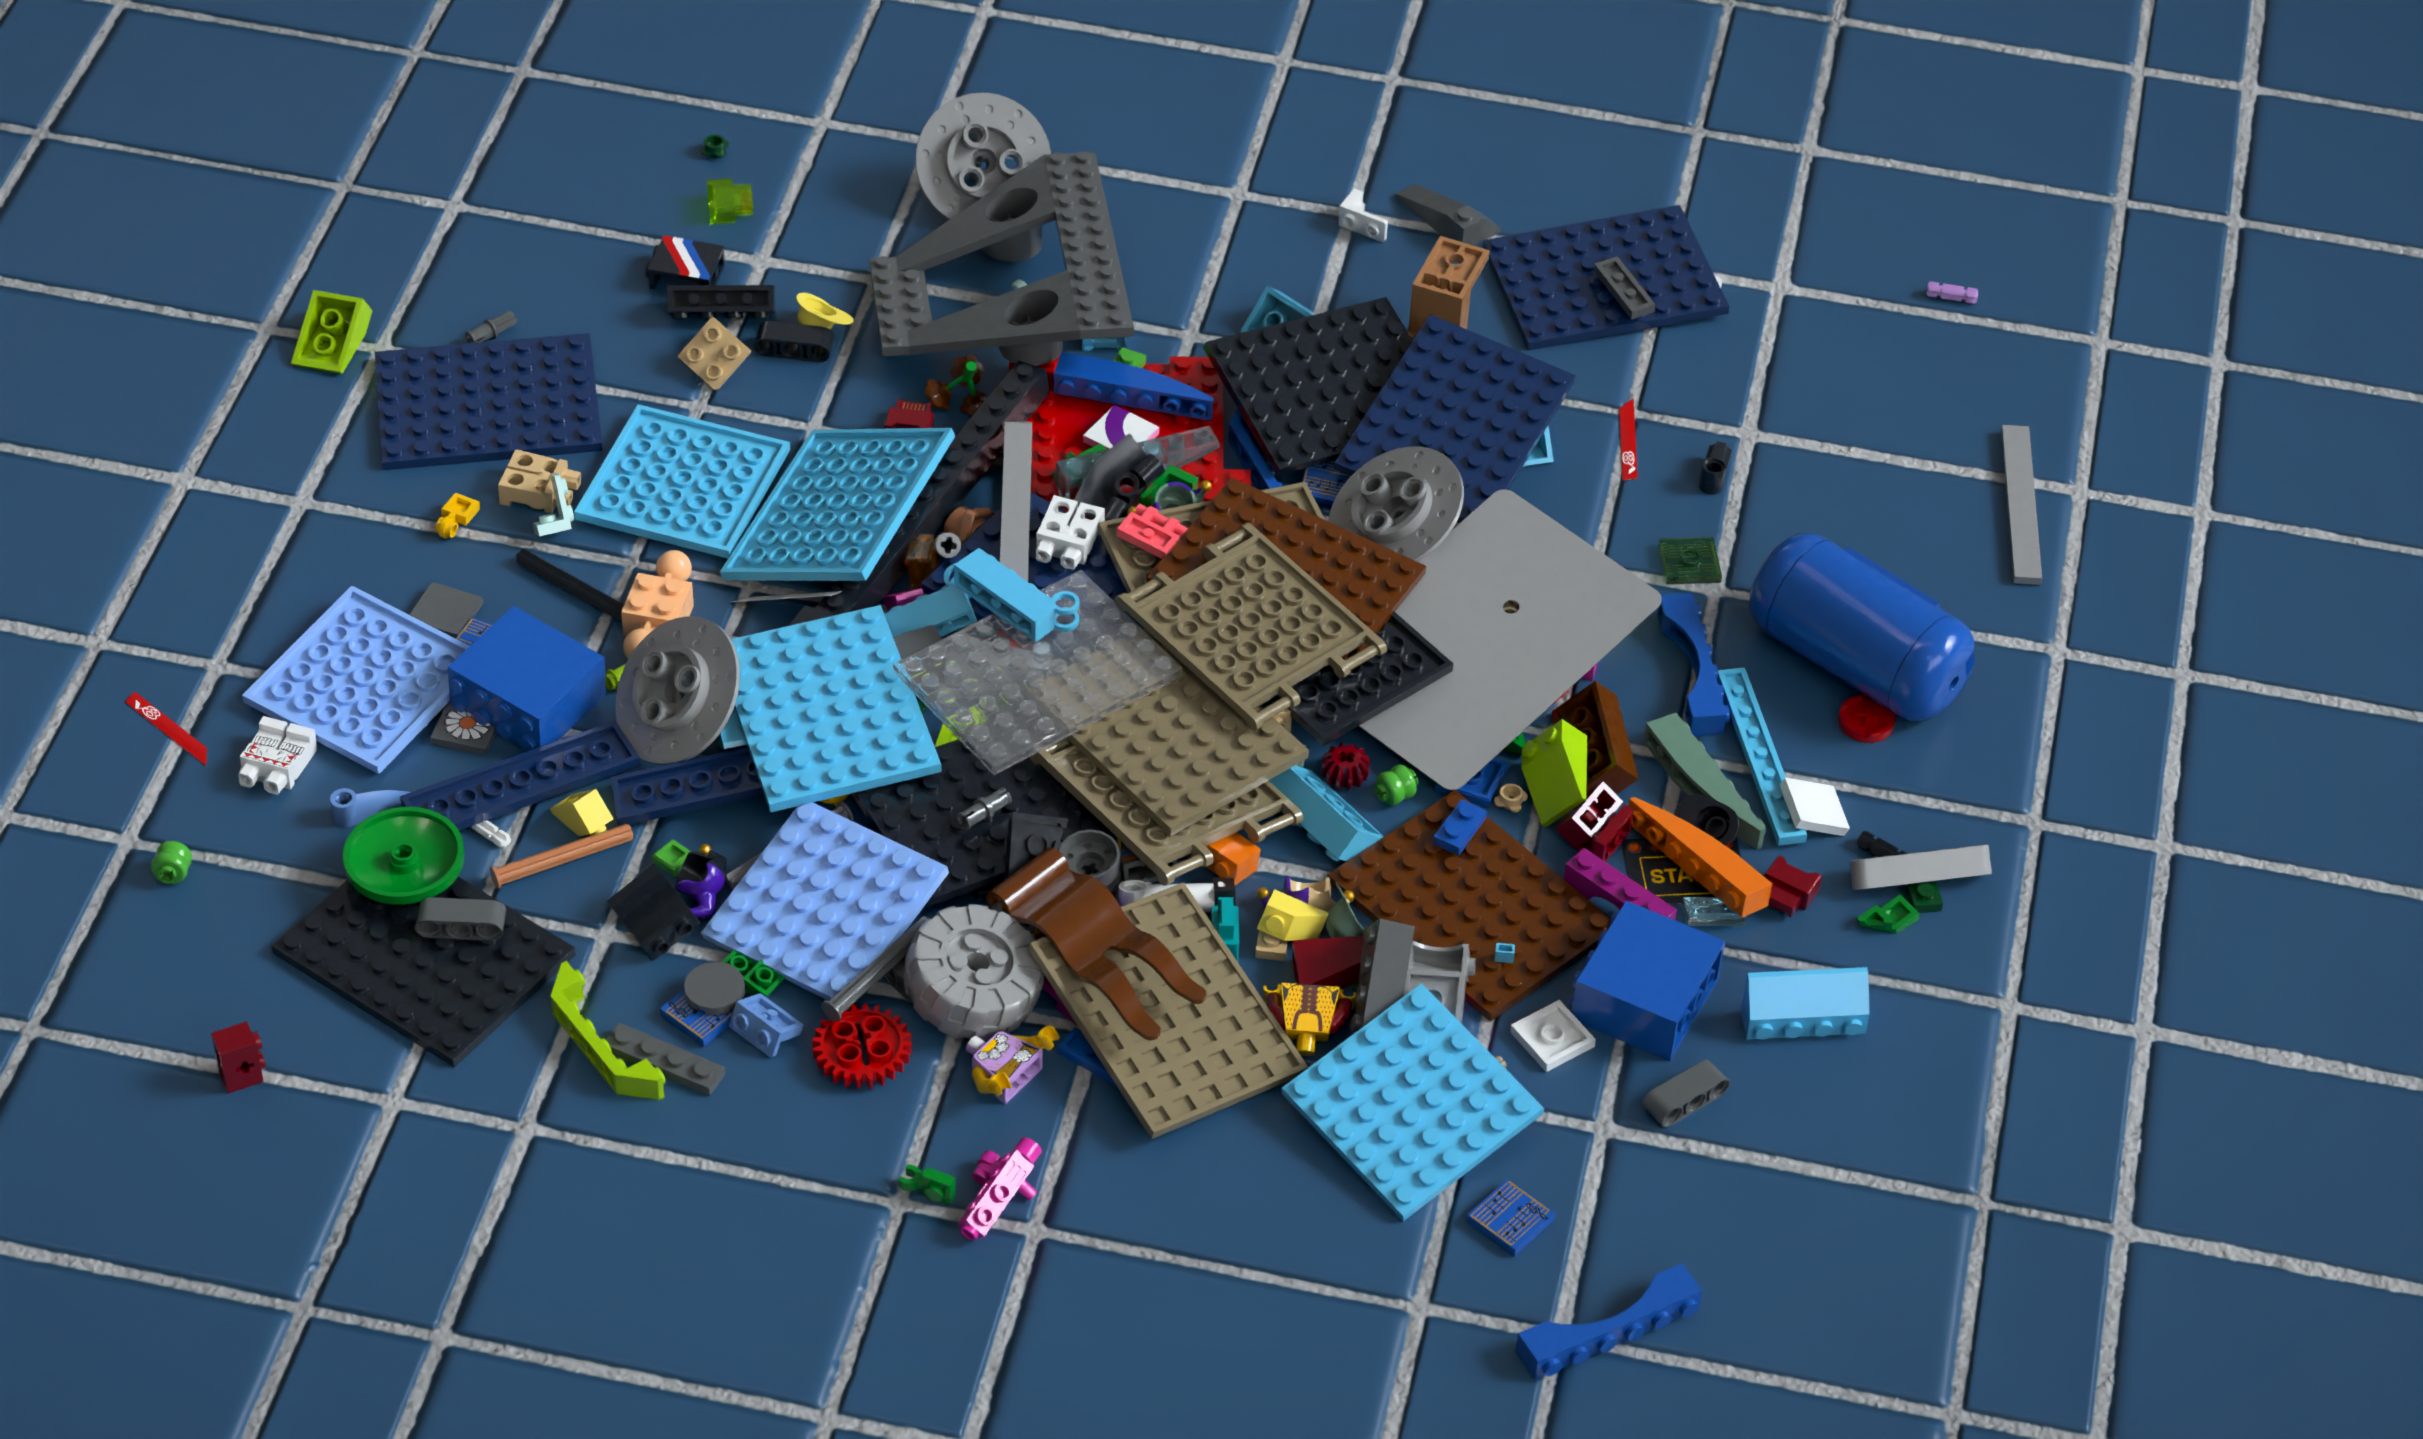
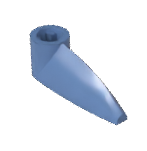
(353, 808)

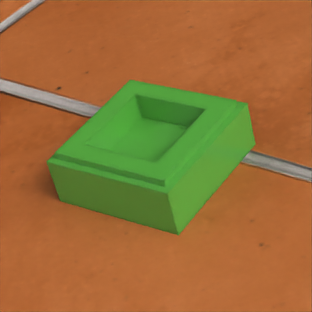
(671, 857)

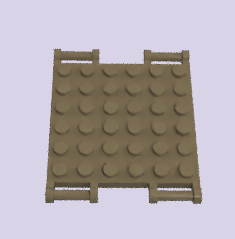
(1251, 624)
(1144, 835)

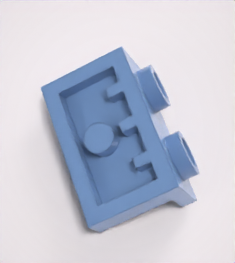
(763, 1023)

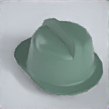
(1342, 921)

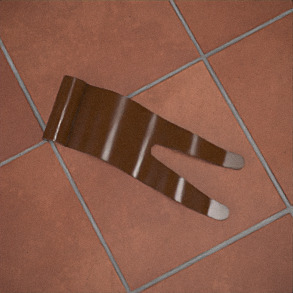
(1082, 925)

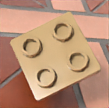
(714, 353)

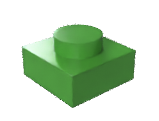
(1130, 357)

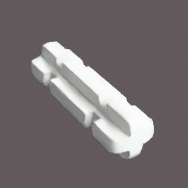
(492, 833)

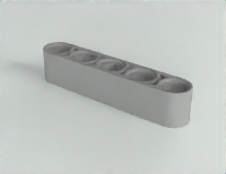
(1920, 867)

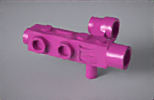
(1000, 1182)

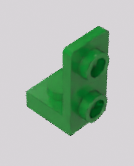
(1171, 474)

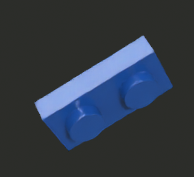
(1460, 827)

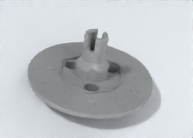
(948, 154)
(1402, 501)
(678, 690)

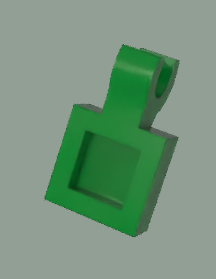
(934, 1184)

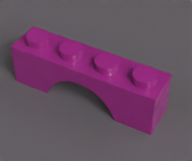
(1599, 879)

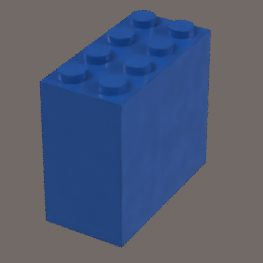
(526, 680)
(1647, 980)

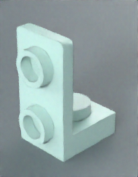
(550, 523)

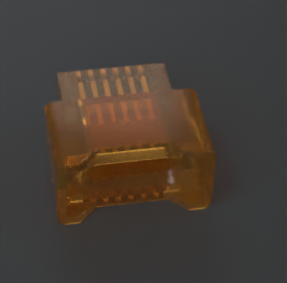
(921, 560)

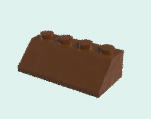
(1609, 754)

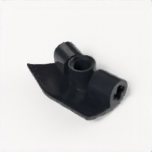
(1119, 466)

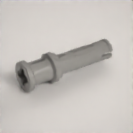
(953, 542)

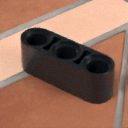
(794, 341)

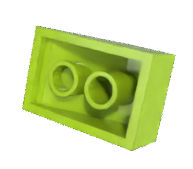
(331, 331)
(1556, 770)

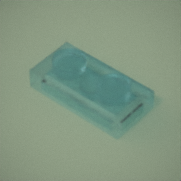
(1709, 912)

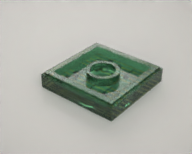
(1690, 560)

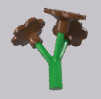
(966, 373)

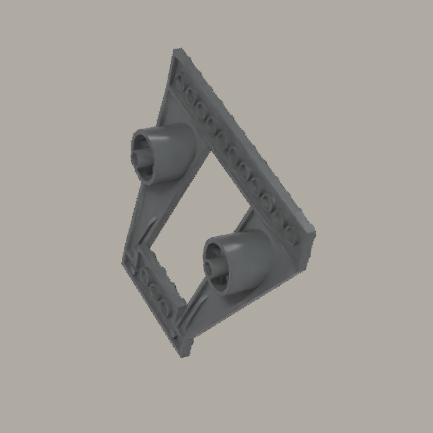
(1008, 226)

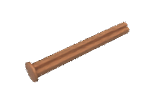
(560, 855)

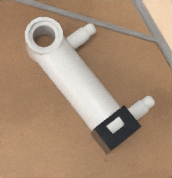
(1204, 893)

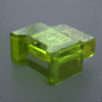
(728, 200)

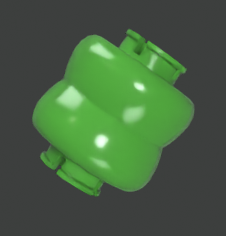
(1396, 785)
(171, 862)

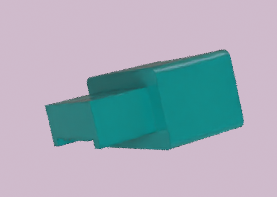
(1226, 922)

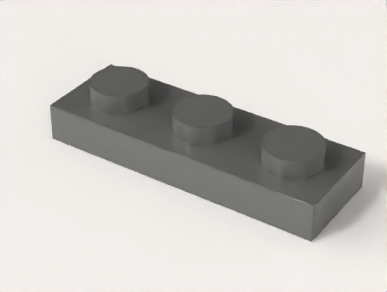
(1624, 287)

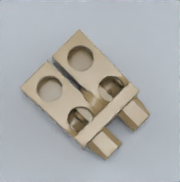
(529, 481)

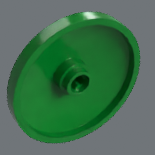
(403, 855)

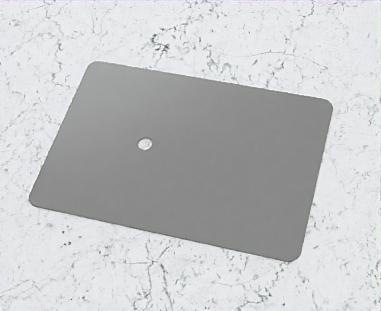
(1505, 664)

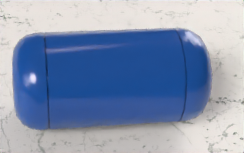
(1863, 626)

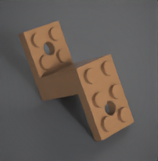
(1446, 287)

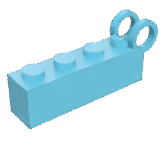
(1012, 596)
(945, 609)

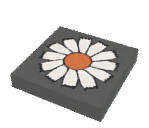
(462, 732)

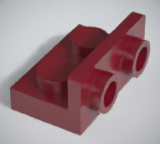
(1611, 834)

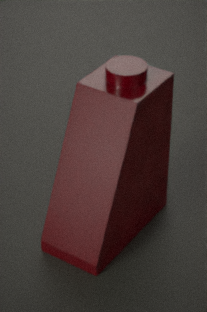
(1327, 961)

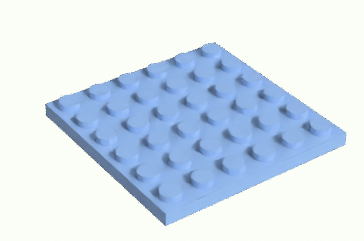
(361, 679)
(824, 900)

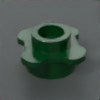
(715, 146)

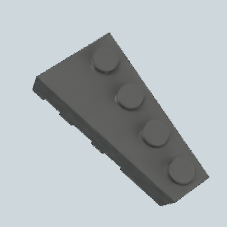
(1382, 969)

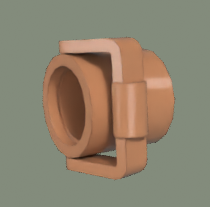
(965, 522)

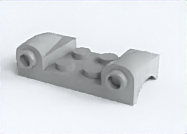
(1442, 973)

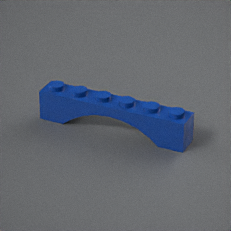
(1681, 623)
(1555, 1345)

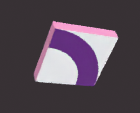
(1117, 425)

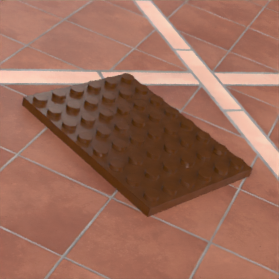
(1351, 568)
(1477, 899)

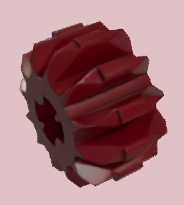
(1345, 766)

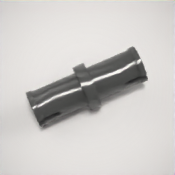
(983, 808)

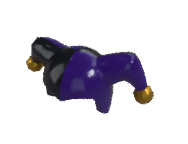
(702, 879)

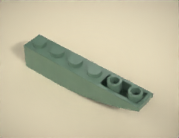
(1696, 772)

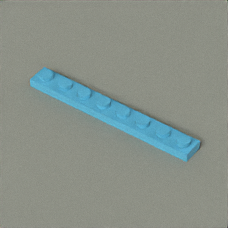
(1759, 753)

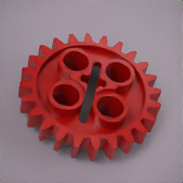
(884, 1041)

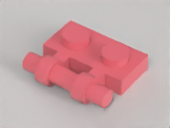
(1151, 530)

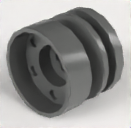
(1095, 855)

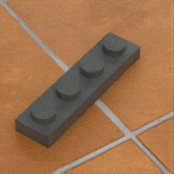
(673, 1061)

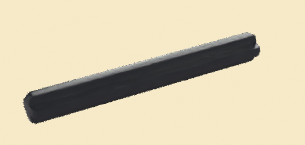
(570, 583)

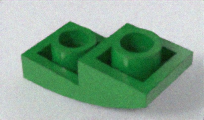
(757, 977)

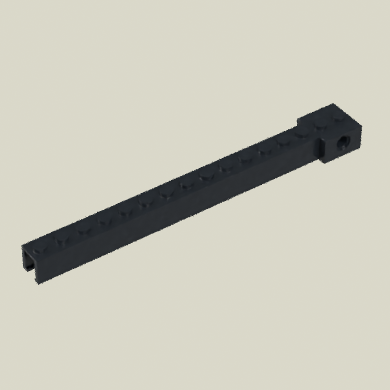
(952, 480)

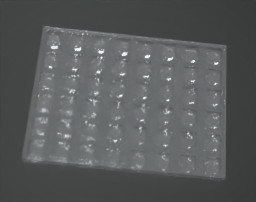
(1021, 695)

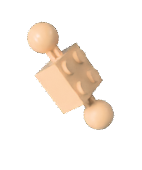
(657, 598)

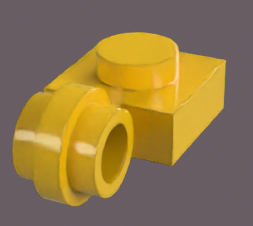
(457, 510)

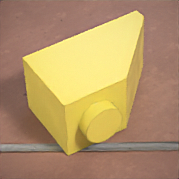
(583, 812)
(1291, 918)

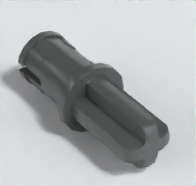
(491, 328)

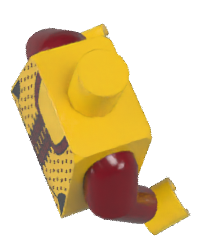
(1308, 1012)

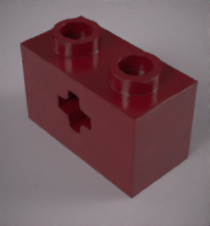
(1590, 816)
(238, 1056)

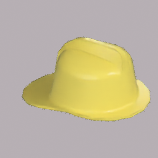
(819, 313)

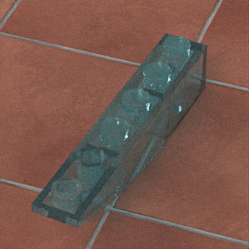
(1173, 450)

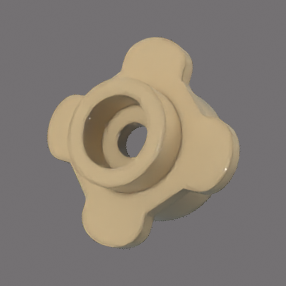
(1511, 797)

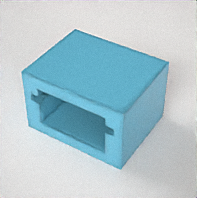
(1504, 952)

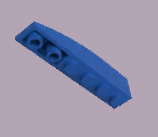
(1128, 386)

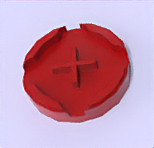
(1865, 720)

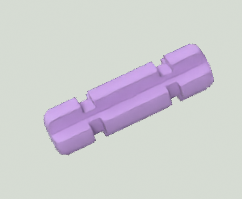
(1952, 292)

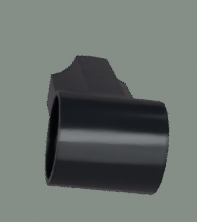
(1715, 468)

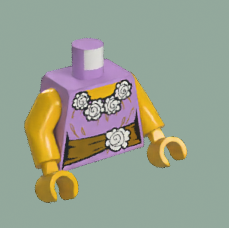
(1008, 1061)

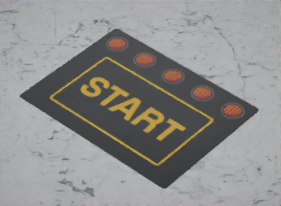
(1660, 874)

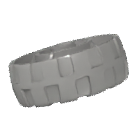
(972, 972)

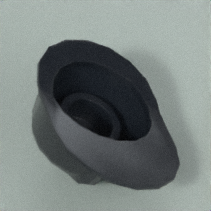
(1709, 816)

